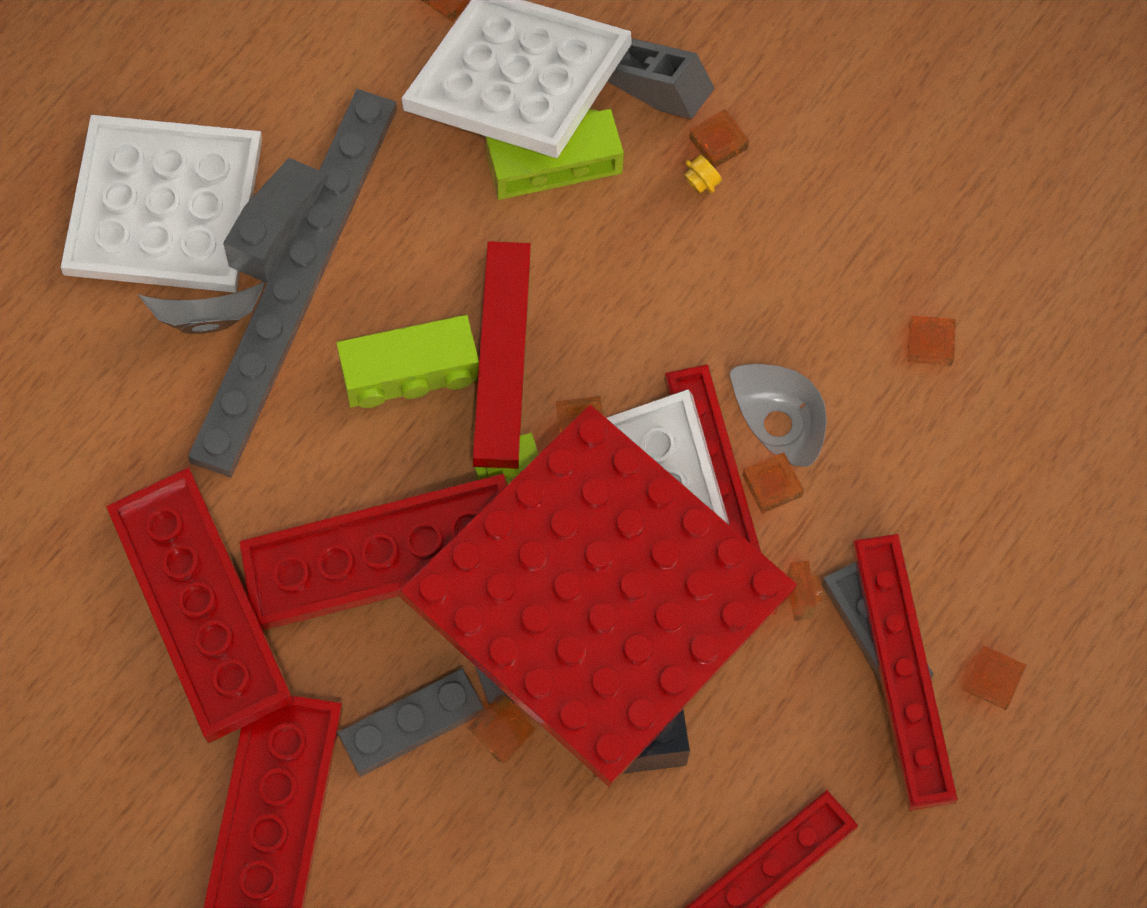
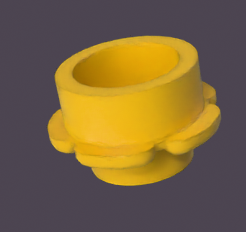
(702, 175)

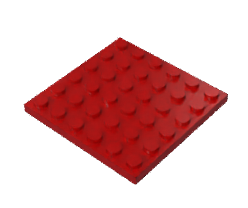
(598, 593)

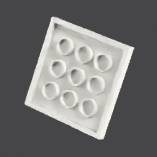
(518, 73)
(159, 202)

